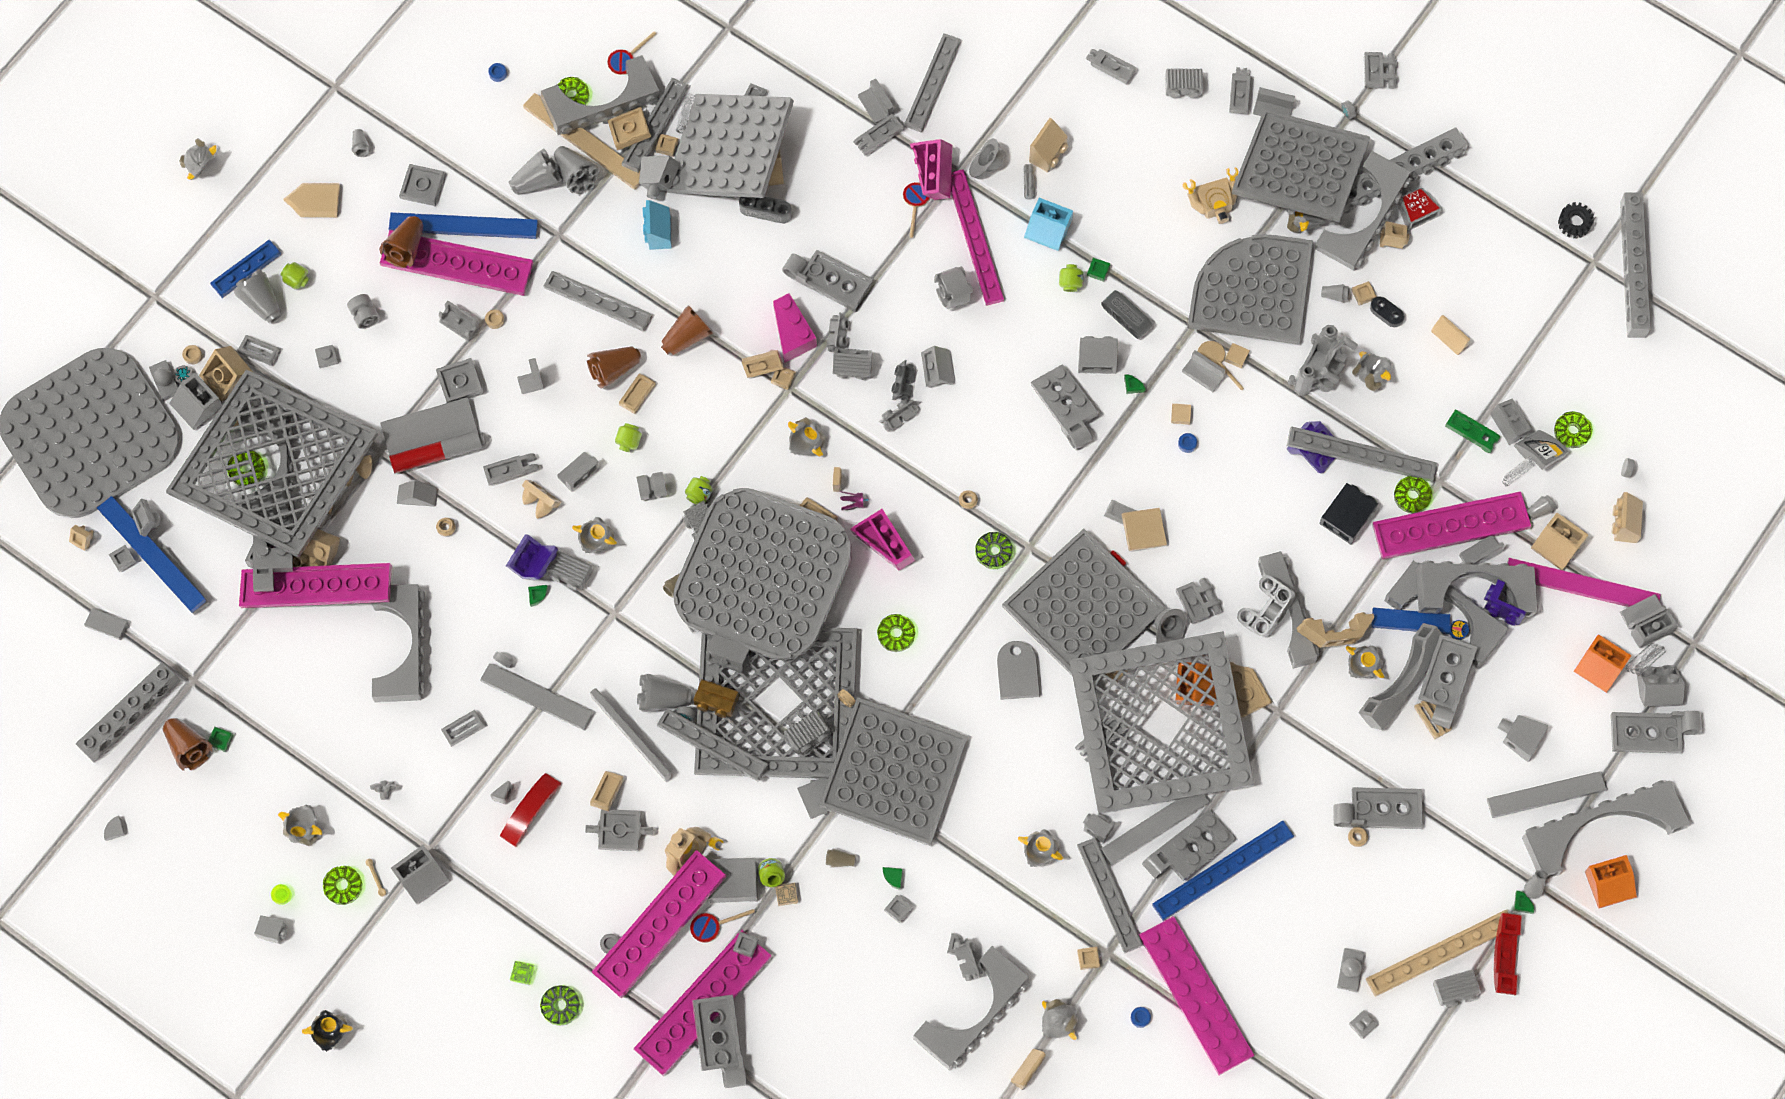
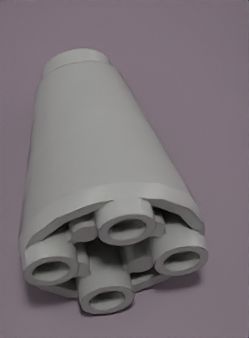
(576, 170)
(535, 174)
(258, 296)
(661, 694)

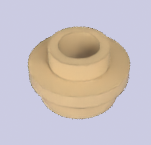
(968, 494)
(445, 521)
(1357, 831)

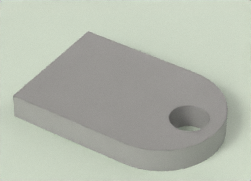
(1017, 672)

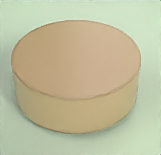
(494, 319)
(192, 354)
(846, 698)

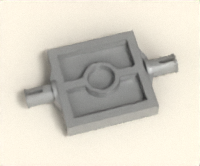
(619, 830)

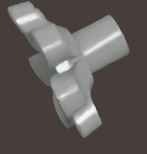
(383, 788)

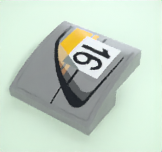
(1541, 448)

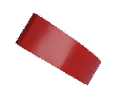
(529, 808)
(1505, 953)

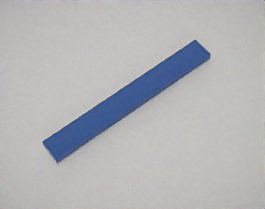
(471, 225)
(152, 555)
(1222, 870)

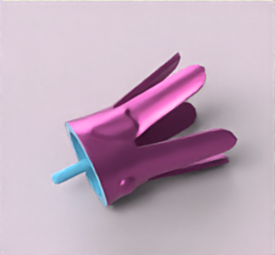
(857, 498)

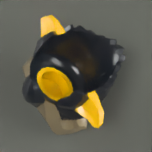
(327, 1029)

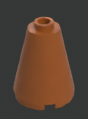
(403, 243)
(685, 332)
(612, 364)
(186, 744)

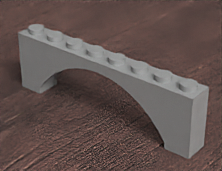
(1655, 804)

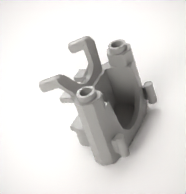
(1323, 362)

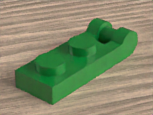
(1472, 431)

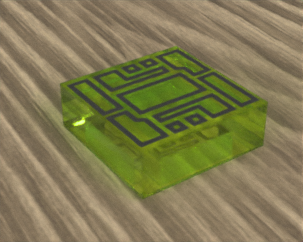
(522, 972)

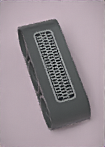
(771, 214)
(1126, 314)

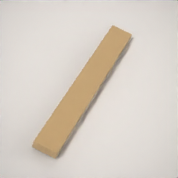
(588, 144)
(1434, 955)

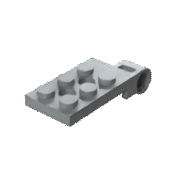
(815, 274)
(1070, 416)
(269, 560)
(1447, 695)
(1668, 729)
(1364, 811)
(1176, 851)
(727, 1053)

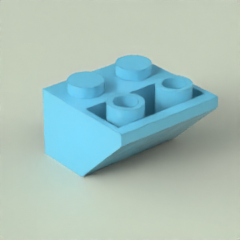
(1048, 224)
(657, 225)

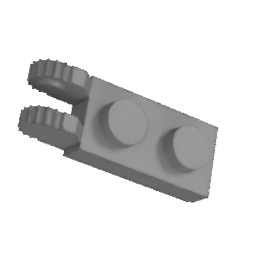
(509, 468)

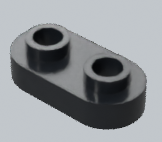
(1386, 311)

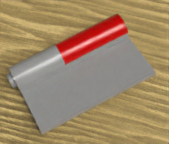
(431, 435)

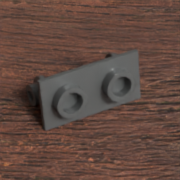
(903, 373)

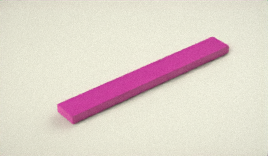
(975, 239)
(1585, 585)

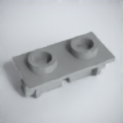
(839, 326)
(904, 410)
(966, 952)

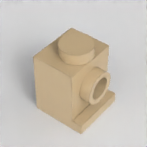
(1394, 235)

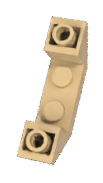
(1315, 632)

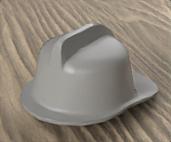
(988, 158)
(1170, 625)

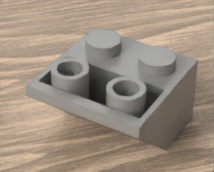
(1097, 355)
(195, 401)
(1661, 686)
(419, 874)

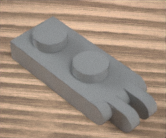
(1111, 65)
(1239, 92)

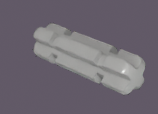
(1028, 181)

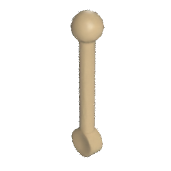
(381, 891)

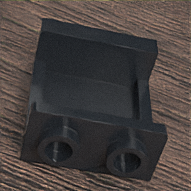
(1348, 513)

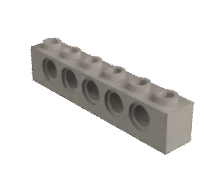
(127, 712)

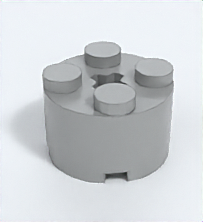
(953, 287)

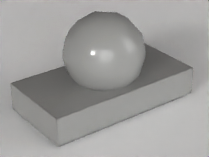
(164, 379)
(145, 518)
(1350, 970)

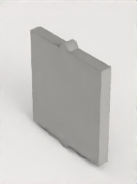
(811, 796)

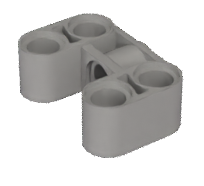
(1273, 610)

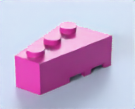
(934, 167)
(792, 328)
(883, 539)

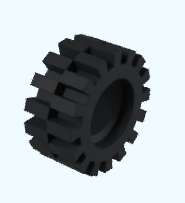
(1580, 211)

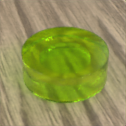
(281, 894)

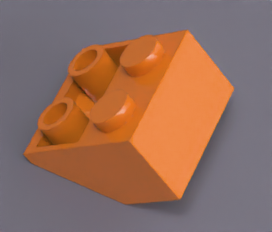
(1602, 663)
(1192, 677)
(1611, 881)

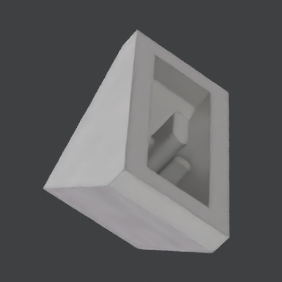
(416, 493)

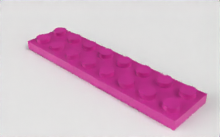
(469, 266)
(1451, 525)
(320, 586)
(659, 924)
(1196, 996)
(676, 1028)

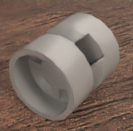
(363, 311)
(651, 485)

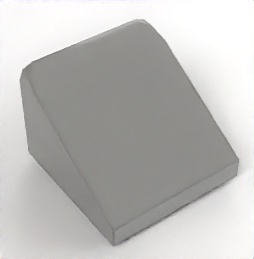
(502, 793)

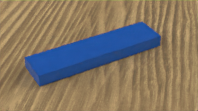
(245, 268)
(1408, 620)

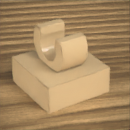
(80, 537)

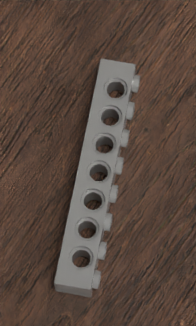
(1451, 139)
(1635, 265)

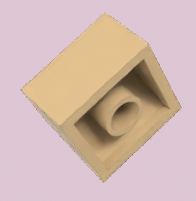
(1048, 146)
(223, 371)

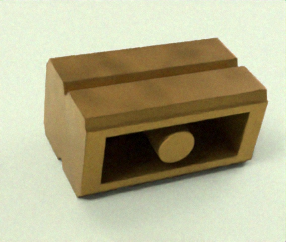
(716, 698)

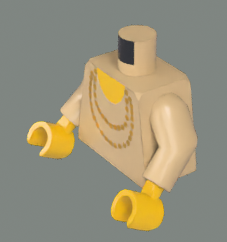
(1213, 198)
(684, 844)

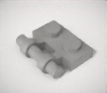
(1374, 73)
(1193, 603)

